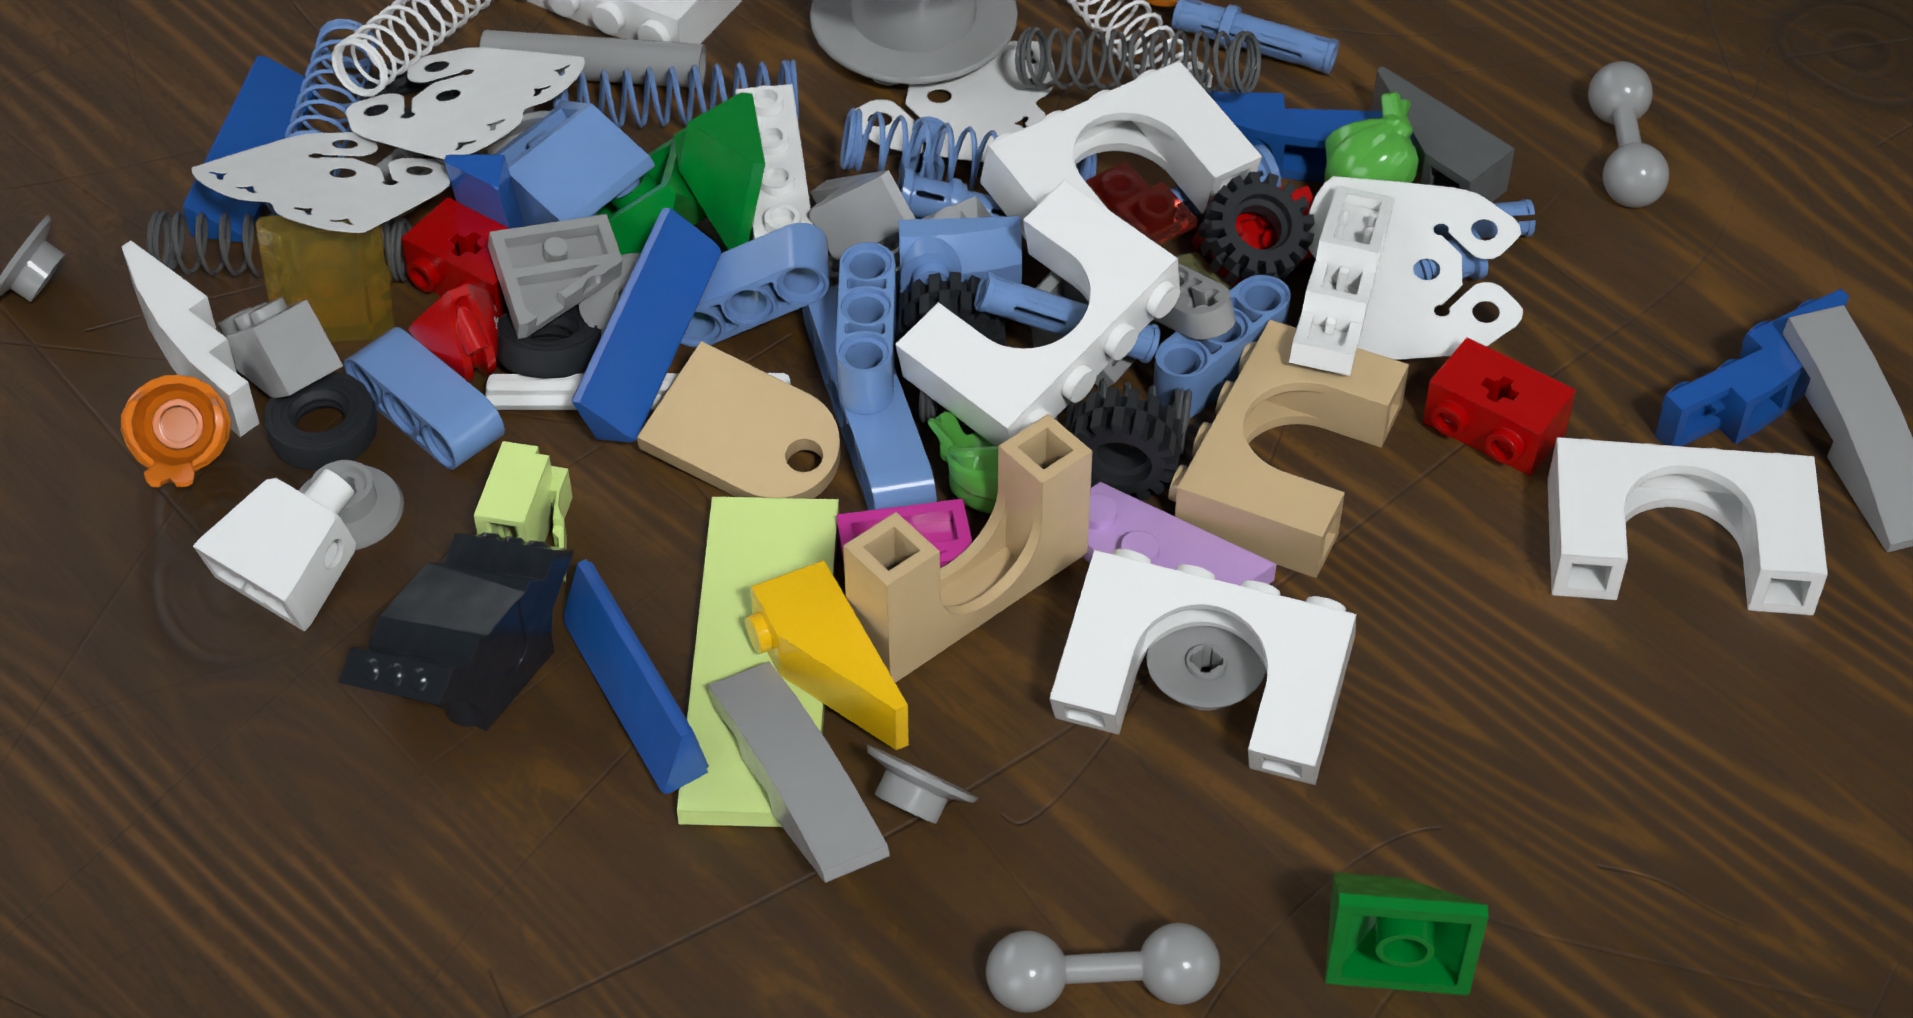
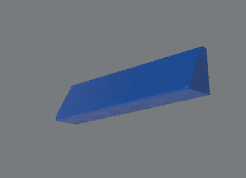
(255, 119)
(646, 328)
(632, 683)

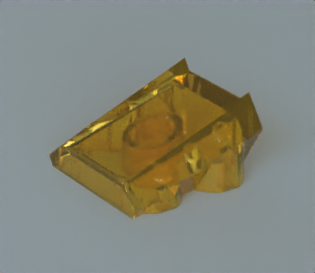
(333, 270)

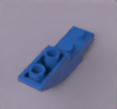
(1291, 135)
(1742, 392)

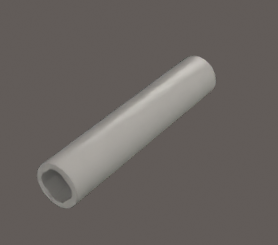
(609, 54)

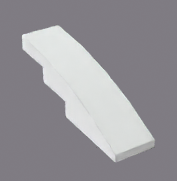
(1342, 280)
(187, 333)

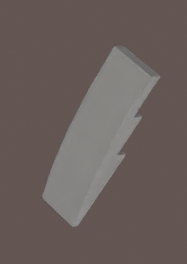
(1862, 417)
(799, 772)

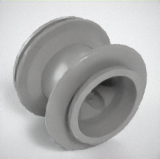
(913, 37)

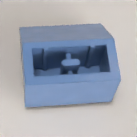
(572, 164)

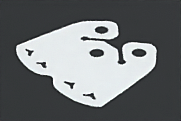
(494, 92)
(980, 99)
(292, 179)
(1401, 305)

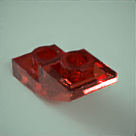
(1148, 209)

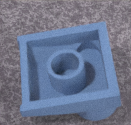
(959, 246)

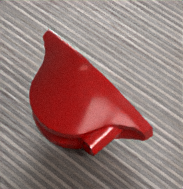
(461, 330)

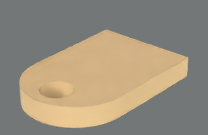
(741, 429)

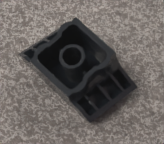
(467, 628)

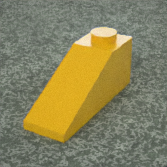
(825, 650)

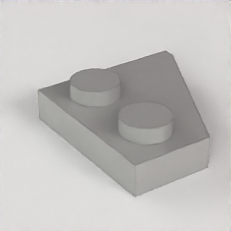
(553, 267)

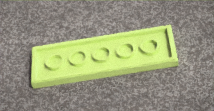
(745, 546)

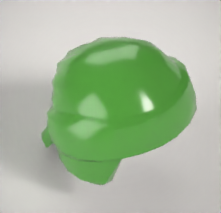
(1375, 146)
(970, 463)

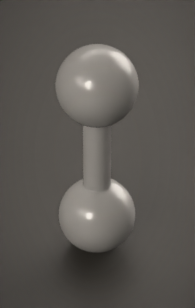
(1635, 171)
(1030, 970)

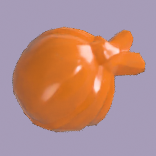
(175, 428)

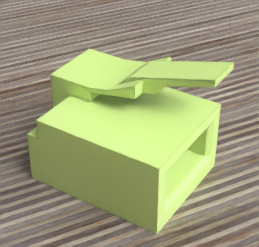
(525, 496)

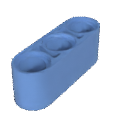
(761, 283)
(866, 328)
(1209, 363)
(426, 398)

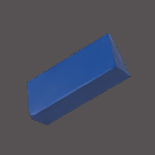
(485, 186)

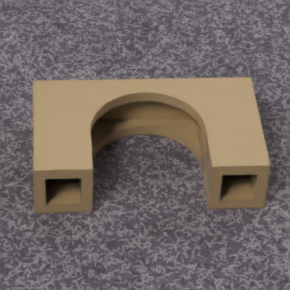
(1255, 504)
(1032, 534)

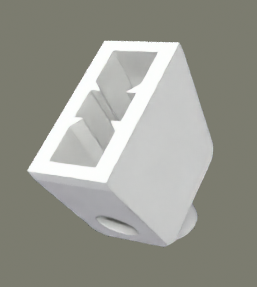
(283, 546)

